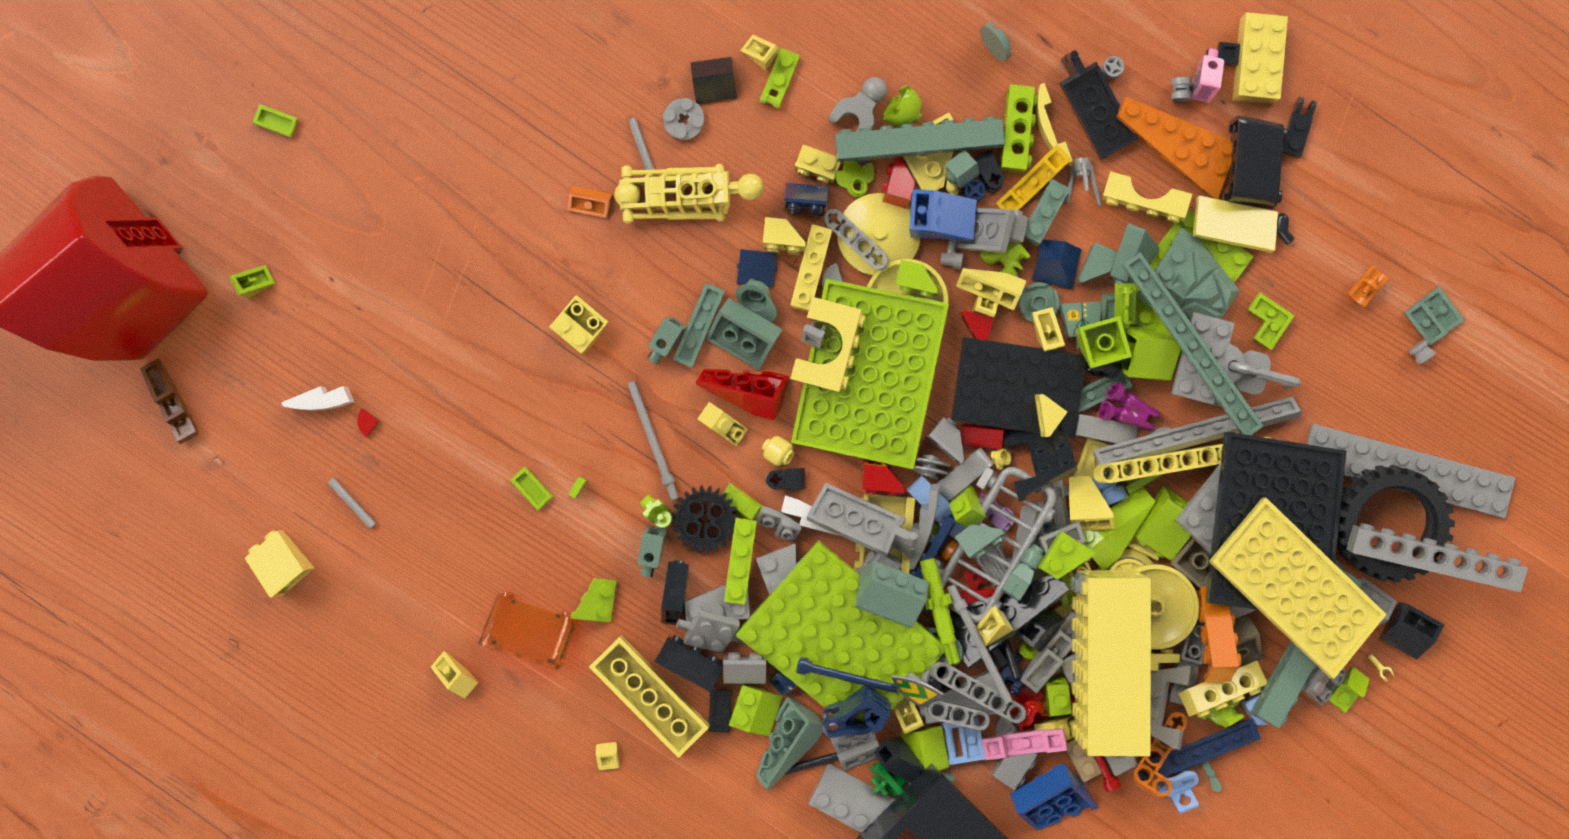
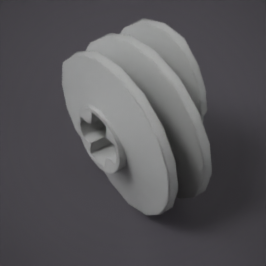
(929, 466)

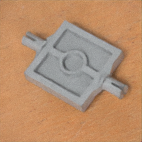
(710, 631)

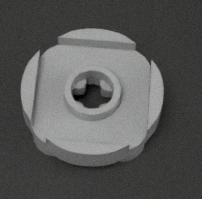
(680, 130)

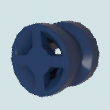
(977, 187)

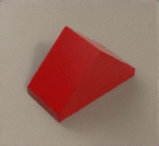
(977, 324)

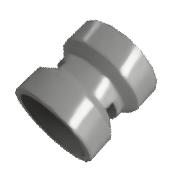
(1181, 89)

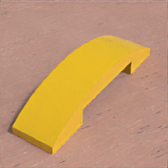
(1034, 179)

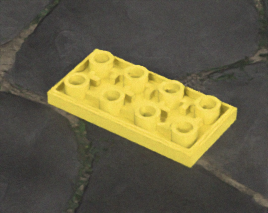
(1235, 224)

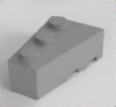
(776, 565)

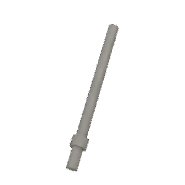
(667, 478)
(960, 605)

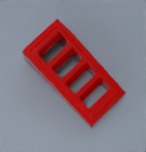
(971, 599)

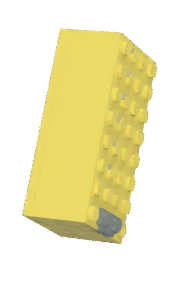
(1111, 662)

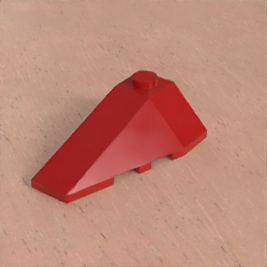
(754, 393)

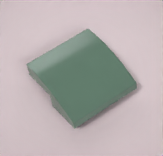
(1434, 315)

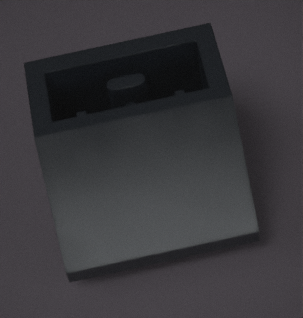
(1041, 629)
(1411, 630)

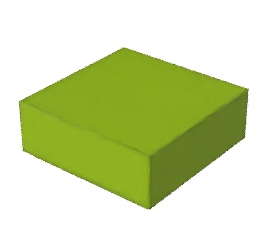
(577, 487)

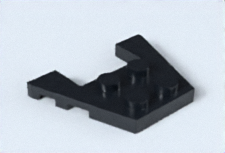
(1050, 457)

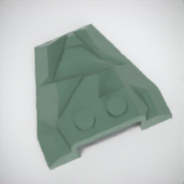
(1194, 278)

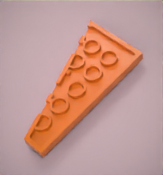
(1188, 148)

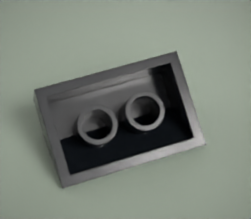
(690, 662)

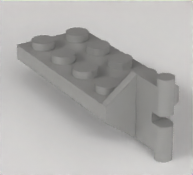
(861, 522)

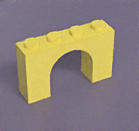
(833, 374)

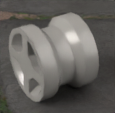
(1113, 63)
(1421, 351)

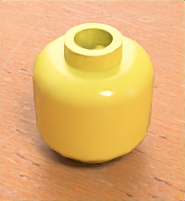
(778, 451)

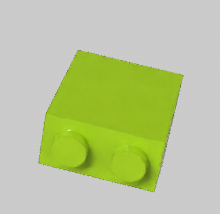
(1152, 354)
(1160, 528)

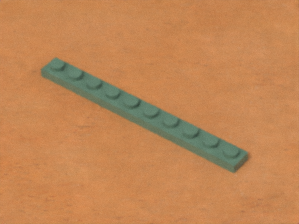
(1192, 345)

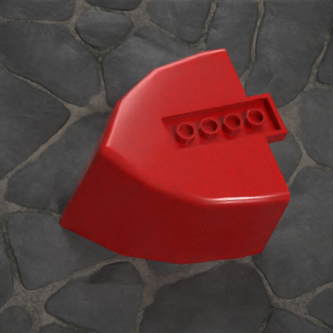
(95, 277)

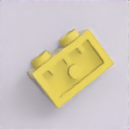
(817, 164)

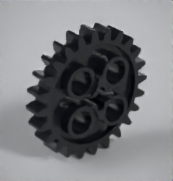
(686, 515)

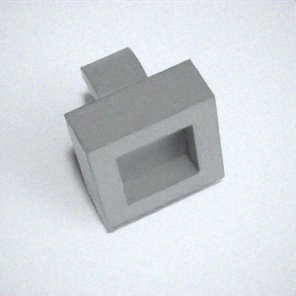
(812, 335)

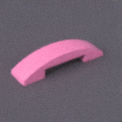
(1024, 743)

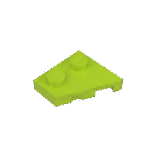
(1064, 556)
(597, 601)

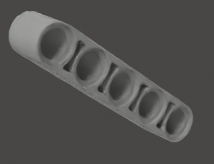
(967, 690)

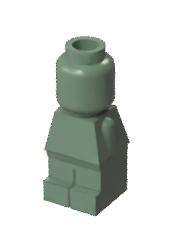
(1023, 573)

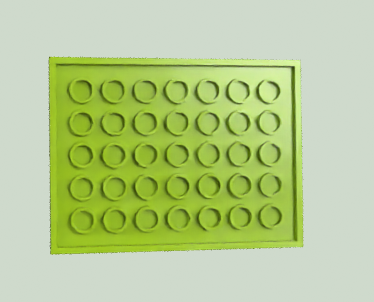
(889, 381)
(817, 619)

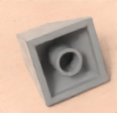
(947, 439)

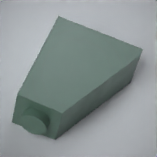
(1133, 242)

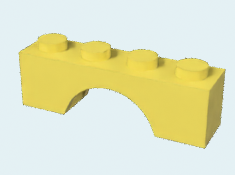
(1172, 205)

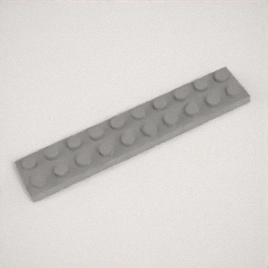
(1462, 483)

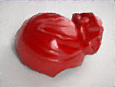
(1034, 713)

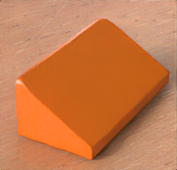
(589, 202)

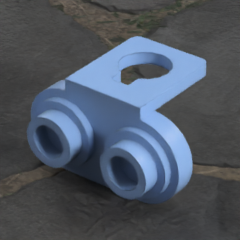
(1182, 785)

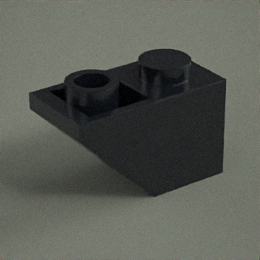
(899, 759)

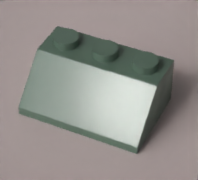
(743, 333)
(891, 593)

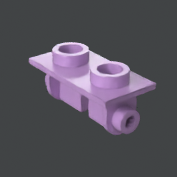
(998, 519)

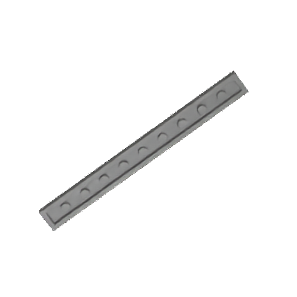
(1193, 433)

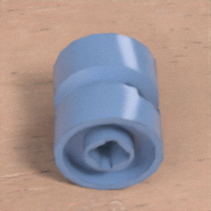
(1111, 491)

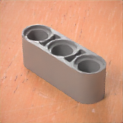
(964, 474)
(968, 715)

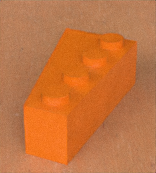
(1220, 640)

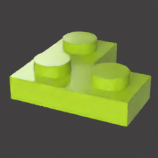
(1274, 320)

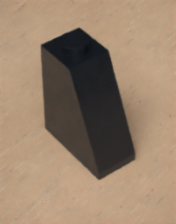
(674, 592)

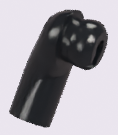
(1282, 228)

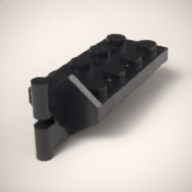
(1095, 106)

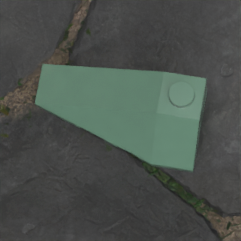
(793, 736)

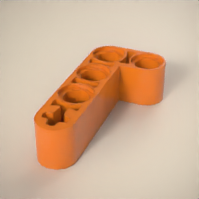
(1152, 768)

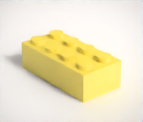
(1260, 58)

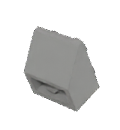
(744, 669)
(1321, 686)

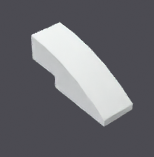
(320, 399)
(801, 509)

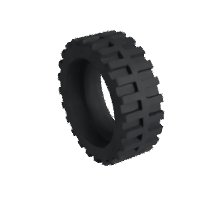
(1363, 487)

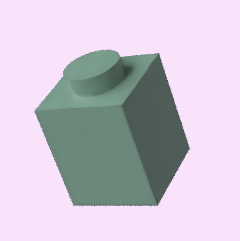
(961, 169)

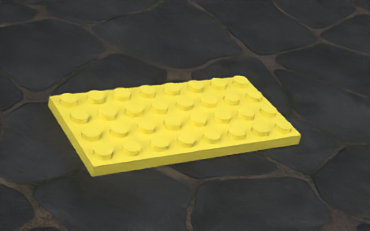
(1297, 588)

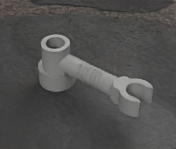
(952, 258)

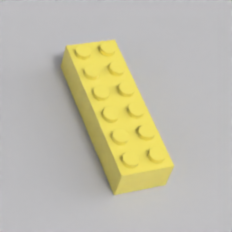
(649, 696)

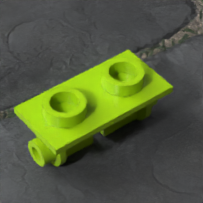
(1125, 303)

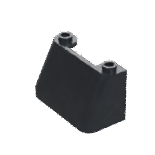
(1255, 162)

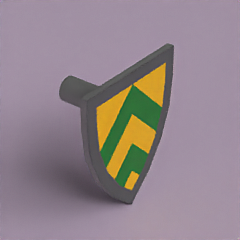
(917, 688)

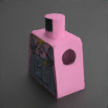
(1207, 76)

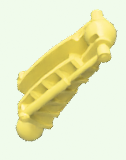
(628, 194)

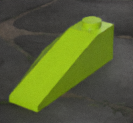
(1128, 516)

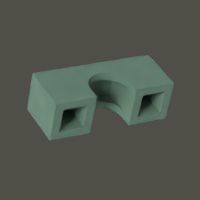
(1045, 212)

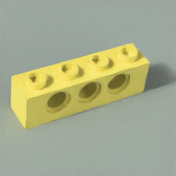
(811, 267)
(1195, 700)

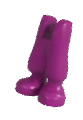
(1132, 409)

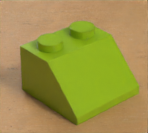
(1103, 342)
(755, 710)

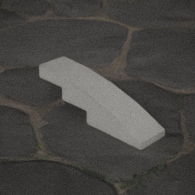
(927, 519)
(1051, 657)

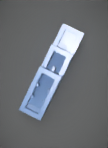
(920, 492)

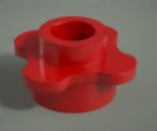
(973, 584)

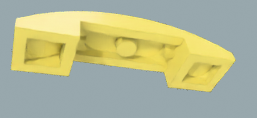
(1043, 122)

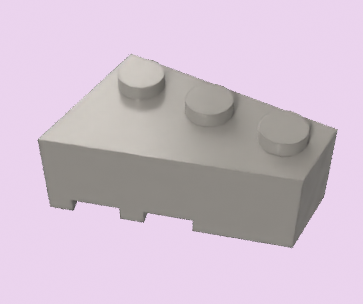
(714, 603)

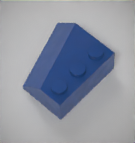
(1052, 797)

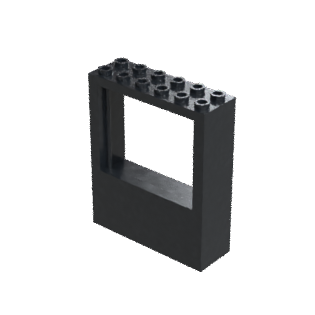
(932, 810)

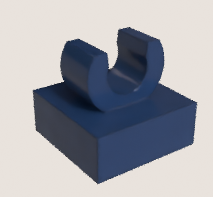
(782, 683)

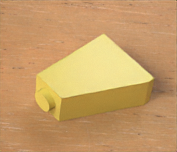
(1088, 505)

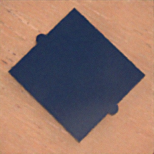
(756, 265)

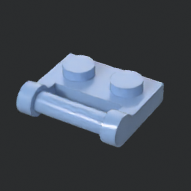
(970, 743)

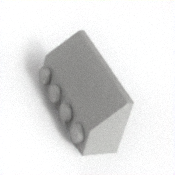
(847, 798)

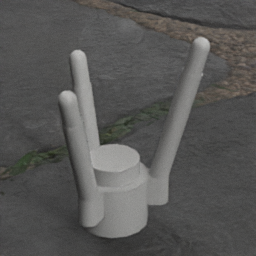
(1083, 168)

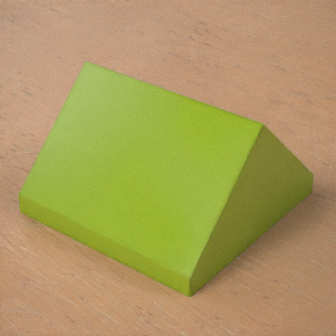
(928, 746)

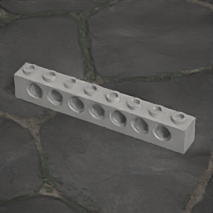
(1511, 577)

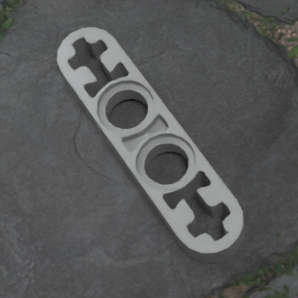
(858, 237)

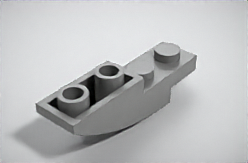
(1191, 654)

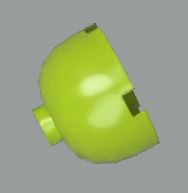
(903, 108)

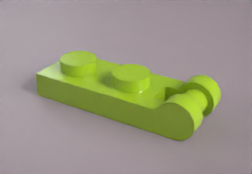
(780, 77)

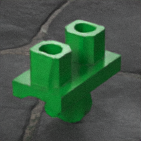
(884, 782)

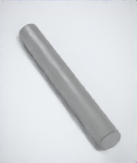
(641, 144)
(352, 503)

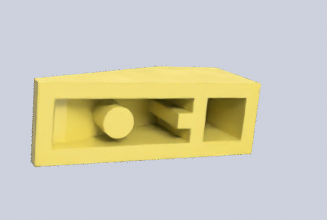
(992, 285)

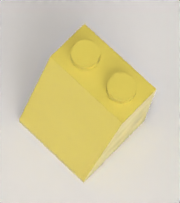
(278, 563)

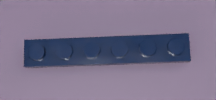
(1206, 749)

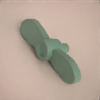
(1215, 784)

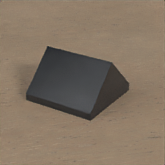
(713, 80)

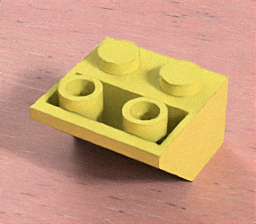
(782, 236)
(579, 325)

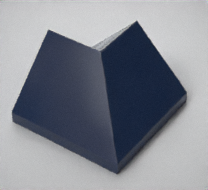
(1056, 263)

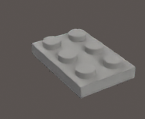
(990, 231)

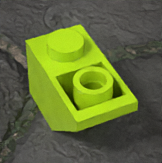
(915, 276)

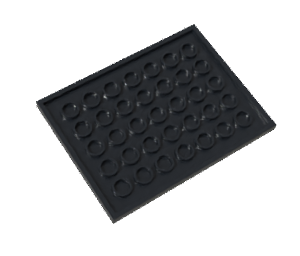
(1294, 477)

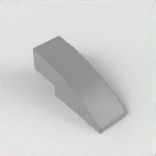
(1104, 430)

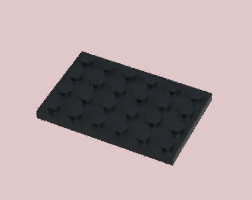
(1001, 380)

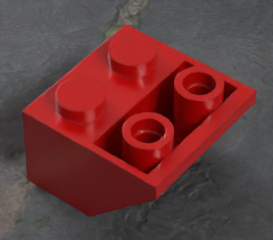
(880, 477)

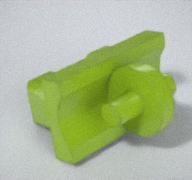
(656, 512)

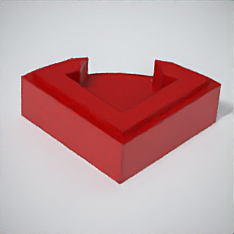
(366, 422)

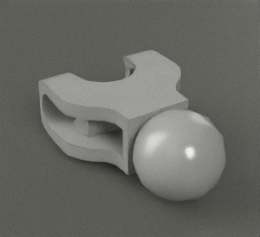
(863, 104)

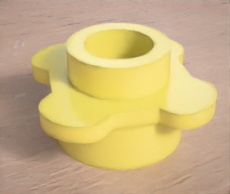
(1001, 458)

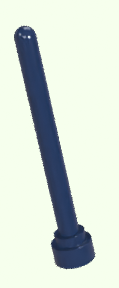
(805, 667)

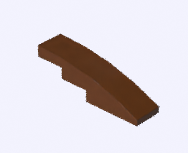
(169, 401)

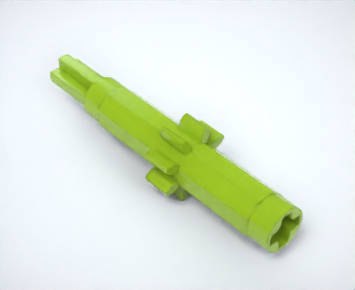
(939, 602)

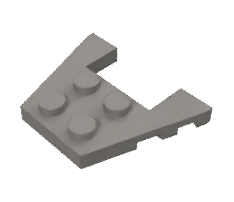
(1158, 697)

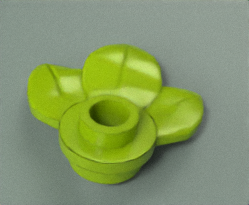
(854, 174)

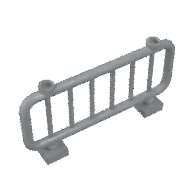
(987, 481)

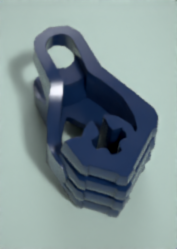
(865, 699)

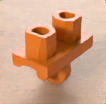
(1367, 286)

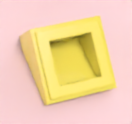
(607, 756)

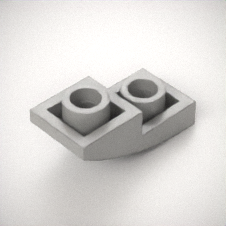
(784, 525)

